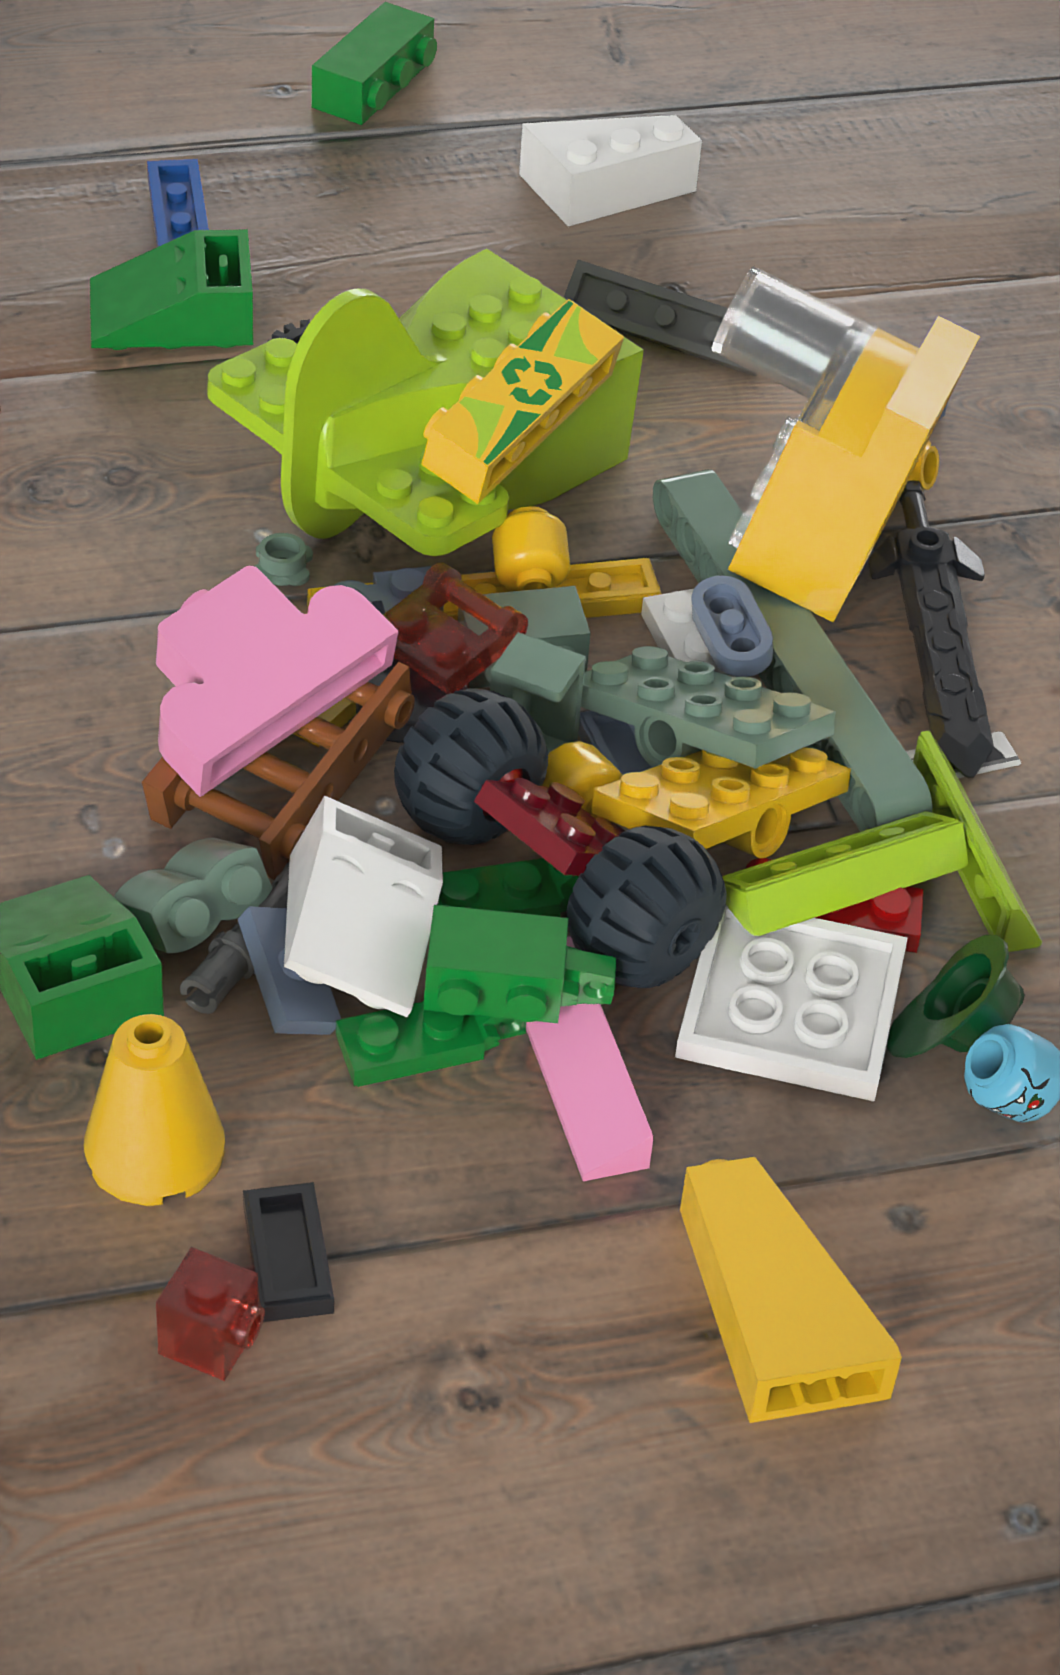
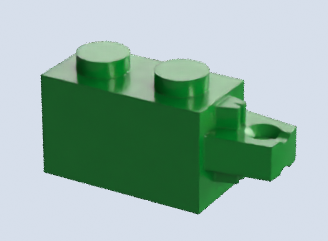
(510, 966)

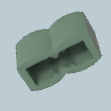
(195, 892)

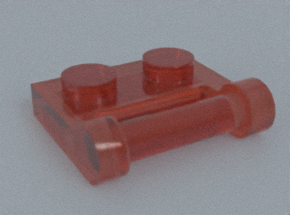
(440, 645)

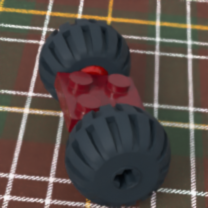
(640, 892)

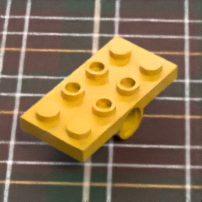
(723, 799)

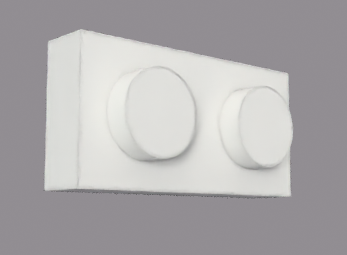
(673, 627)

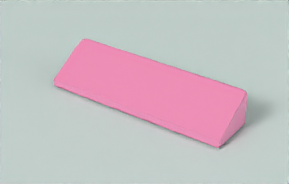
(592, 1091)

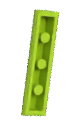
(845, 871)
(985, 874)

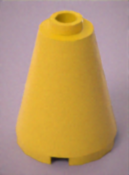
(152, 1117)

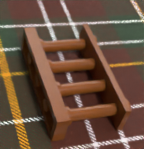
(348, 753)

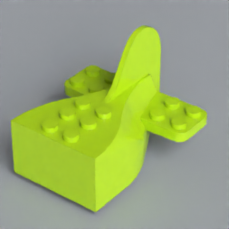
(364, 384)

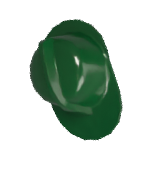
(961, 1002)

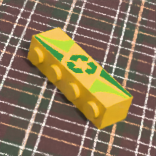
(520, 400)

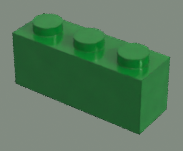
(373, 63)

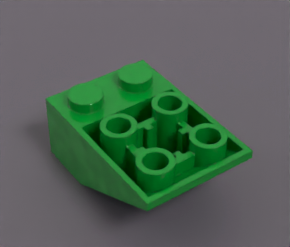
(177, 295)
(75, 965)

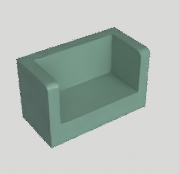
(545, 683)

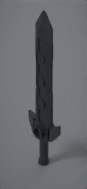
(937, 618)

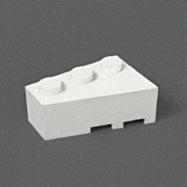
(608, 164)

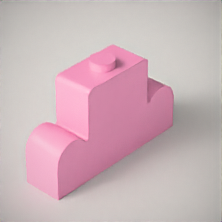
(258, 670)

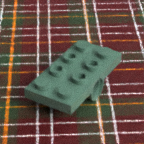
(693, 708)

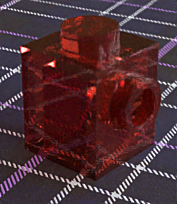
(208, 1313)

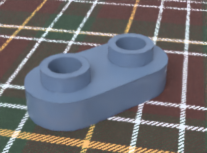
(739, 635)

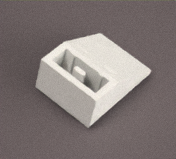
(361, 905)

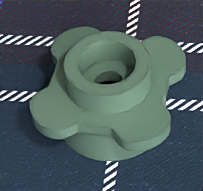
(284, 559)

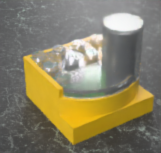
(849, 448)

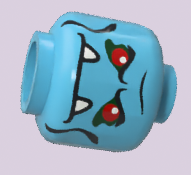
(1013, 1073)

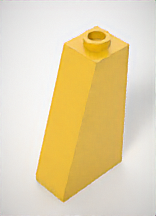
(779, 1299)

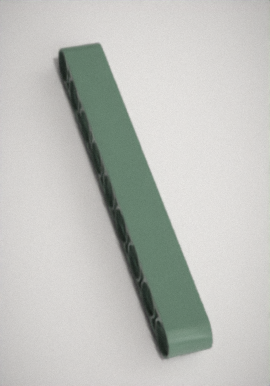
(883, 779)

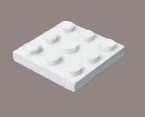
(795, 1004)

